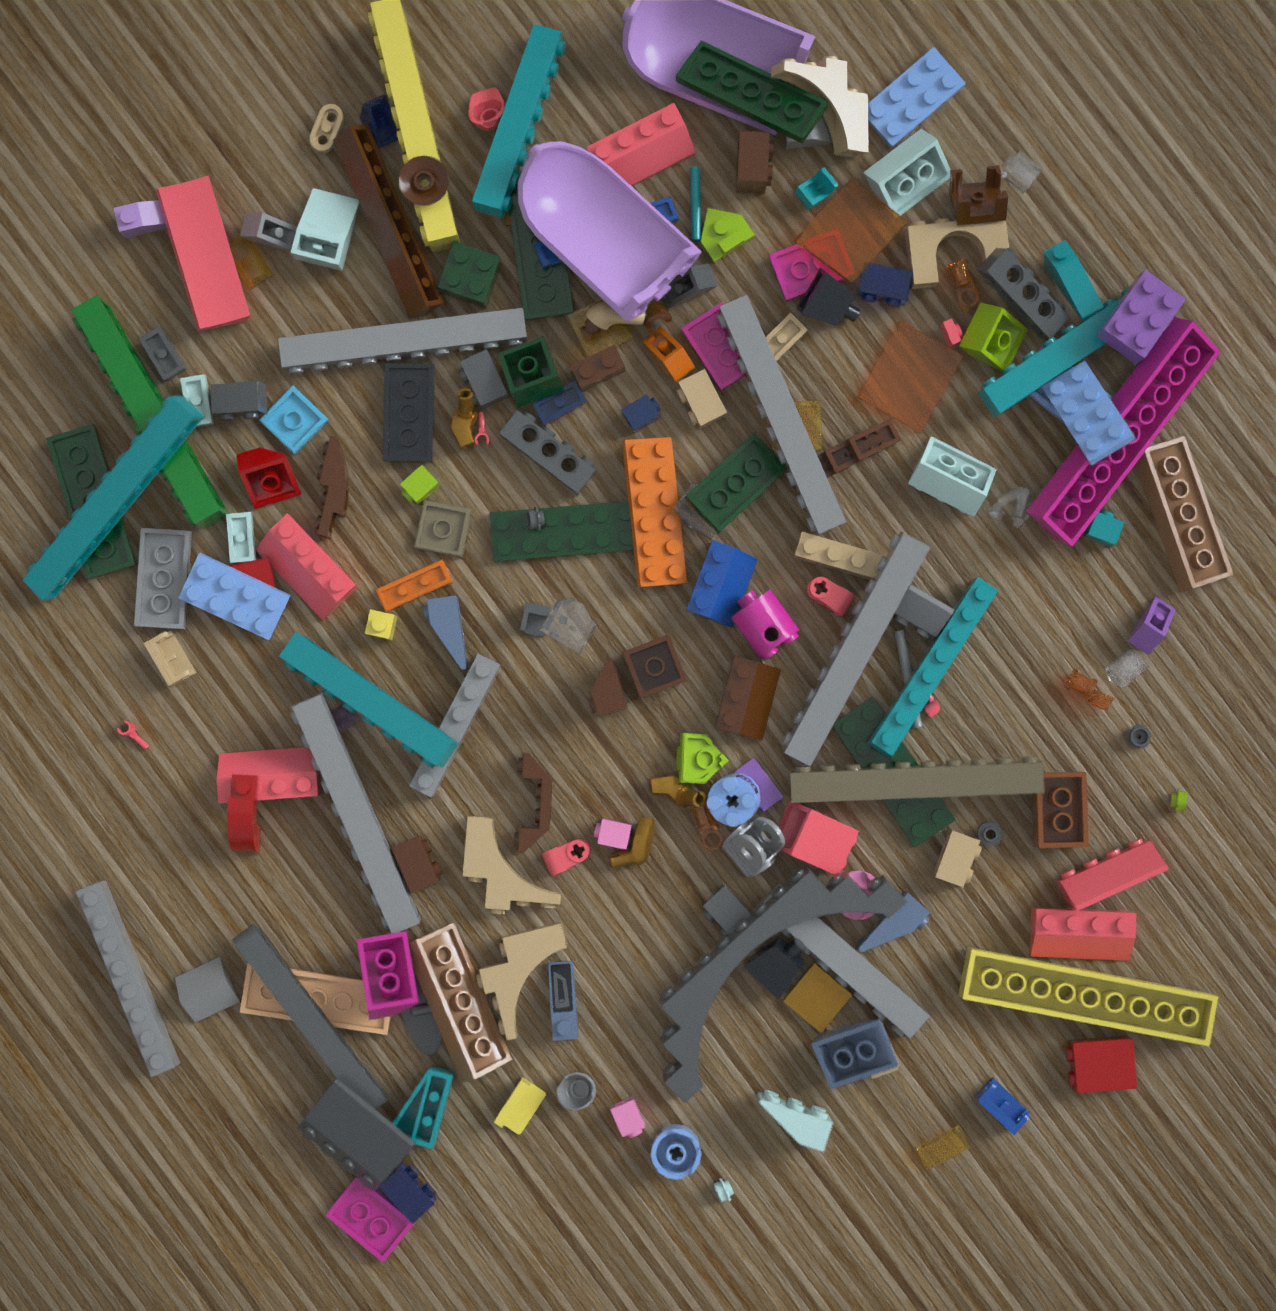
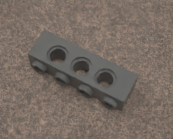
(995, 270)
(574, 480)

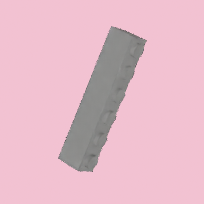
(459, 719)

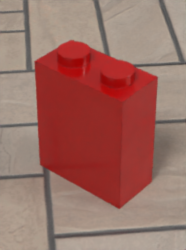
(1101, 1064)

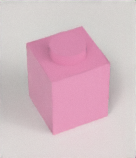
(612, 833)
(628, 1117)

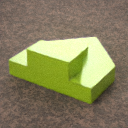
(724, 233)
(697, 758)

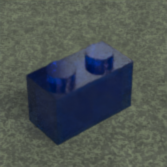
(884, 285)
(408, 1192)

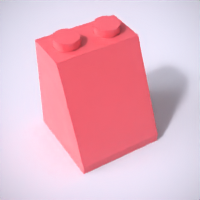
(816, 837)

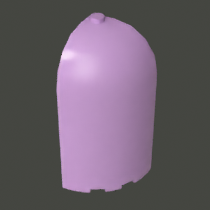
(666, 32)
(601, 227)

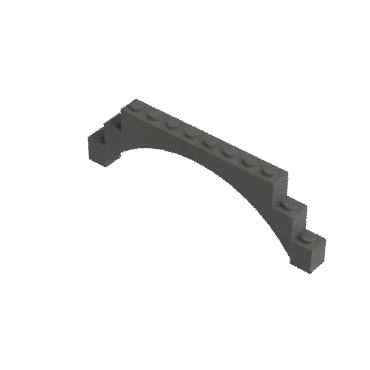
(794, 902)

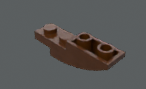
(335, 478)

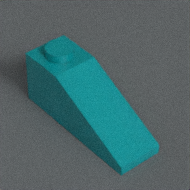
(1072, 280)

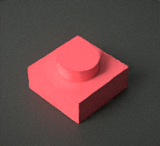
(951, 333)

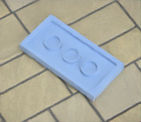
(913, 97)
(1088, 413)
(234, 596)

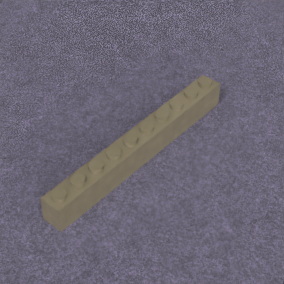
(917, 781)

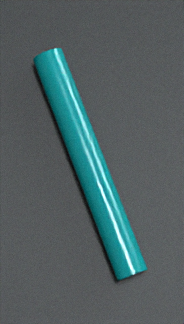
(695, 203)

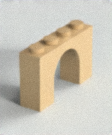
(924, 238)

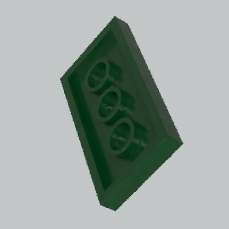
(735, 483)

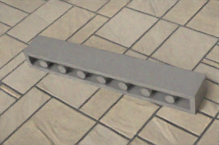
(858, 973)
(128, 978)

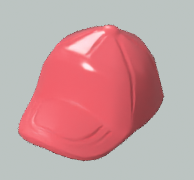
(486, 109)

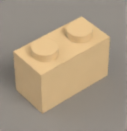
(701, 399)
(957, 858)

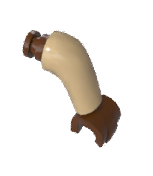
(603, 316)

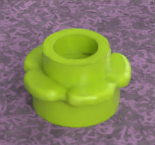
(1179, 801)

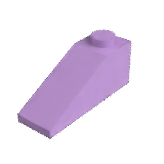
(139, 218)

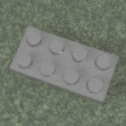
(161, 577)

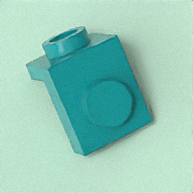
(816, 188)

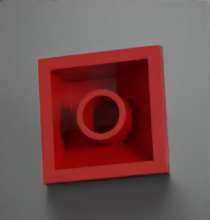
(267, 476)

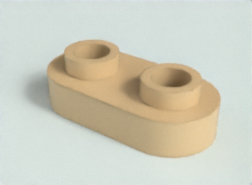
(326, 129)

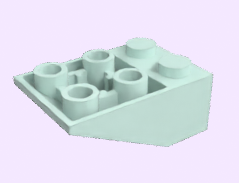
(325, 229)
(805, 1125)

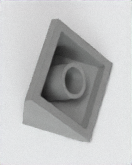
(206, 990)

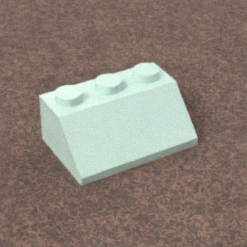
(909, 172)
(952, 476)

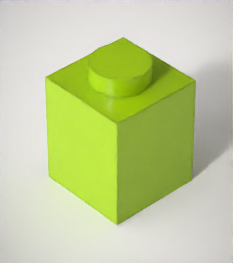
(419, 485)

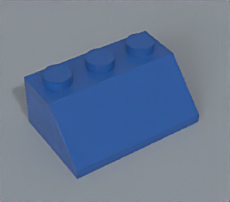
(721, 583)

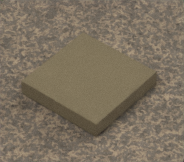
(443, 528)

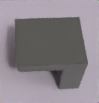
(534, 618)

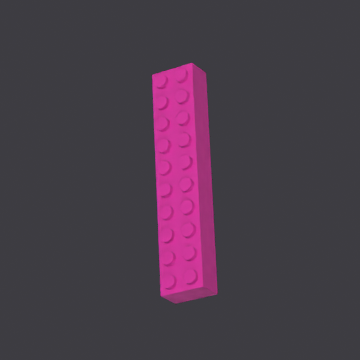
(1146, 406)

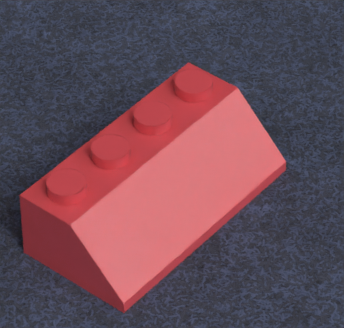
(646, 145)
(306, 566)
(280, 773)
(1111, 874)
(1082, 933)

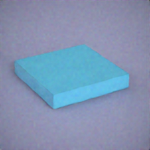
(293, 420)

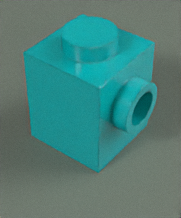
(1104, 529)

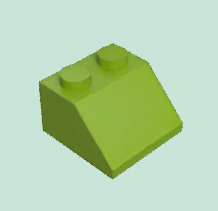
(993, 336)

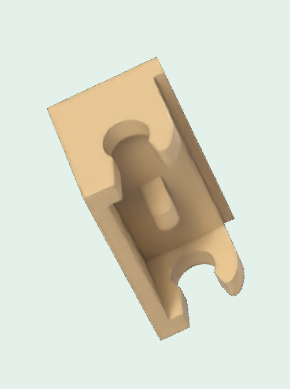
(170, 658)

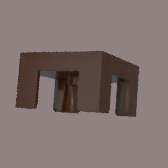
(978, 201)

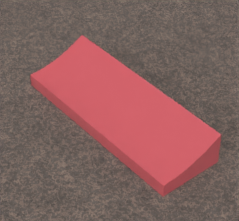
(203, 254)

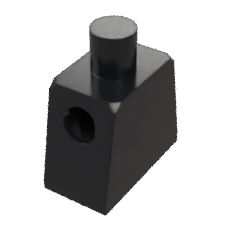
(828, 300)
(777, 965)

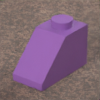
(1152, 626)

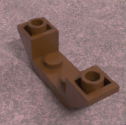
(528, 836)

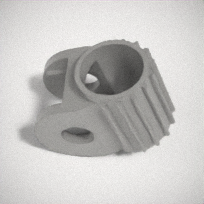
(752, 848)

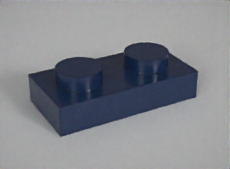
(559, 404)

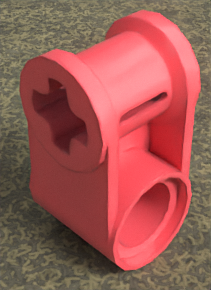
(834, 597)
(562, 856)

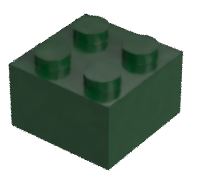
(469, 274)
(530, 371)

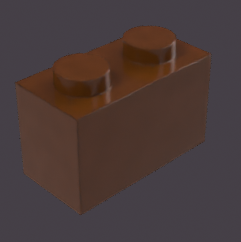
(597, 368)
(417, 864)

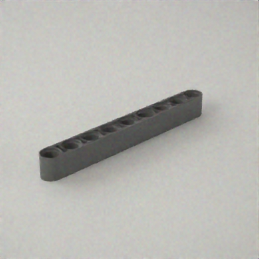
(308, 1016)

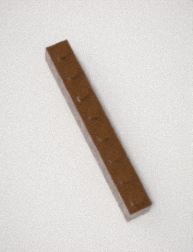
(388, 220)

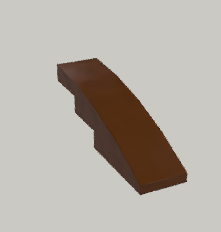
(859, 448)

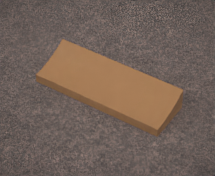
(1182, 514)
(458, 1003)

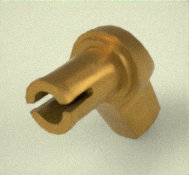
(464, 419)
(678, 793)
(640, 847)

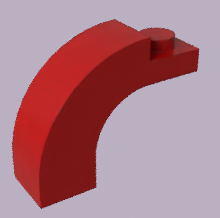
(241, 815)

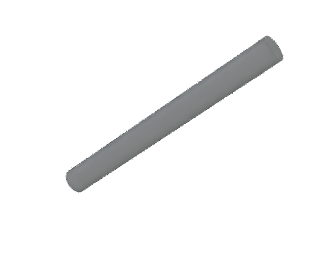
(905, 664)

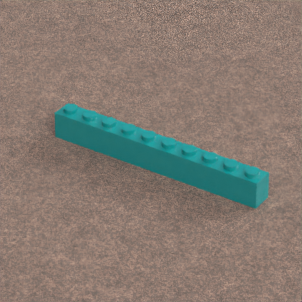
(113, 497)

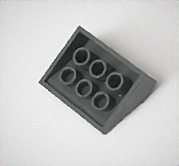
(355, 1135)

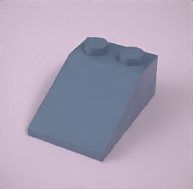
(854, 1052)

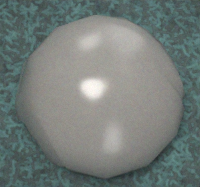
(576, 1091)

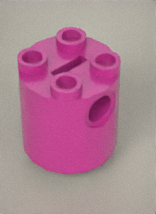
(758, 616)

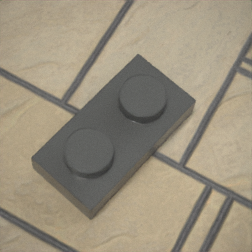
(162, 354)

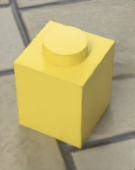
(381, 624)

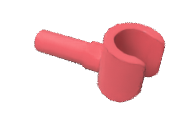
(481, 430)
(932, 707)
(131, 732)

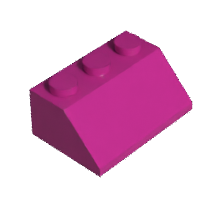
(387, 974)

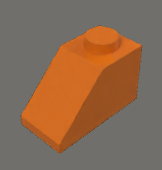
(669, 354)

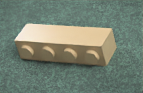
(837, 556)

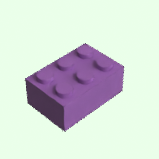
(1140, 317)

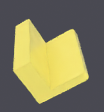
(520, 1106)

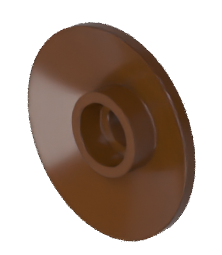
(419, 169)

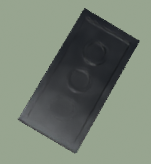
(408, 412)

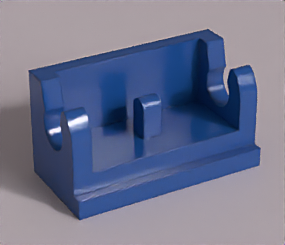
(1002, 1106)

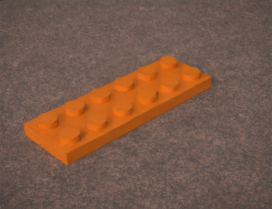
(653, 521)

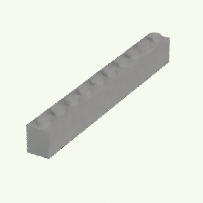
(403, 340)
(781, 414)
(855, 648)
(356, 813)

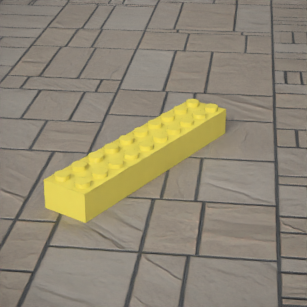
(410, 113)
(1088, 996)

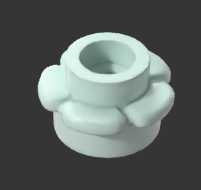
(723, 1190)

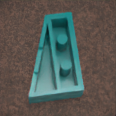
(425, 1108)

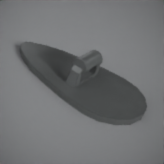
(422, 1024)

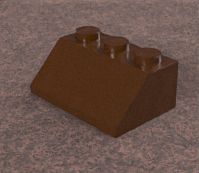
(607, 692)
(747, 698)

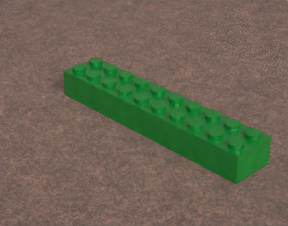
(143, 402)

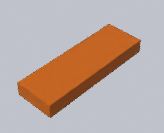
(414, 585)

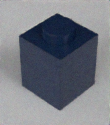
(641, 413)

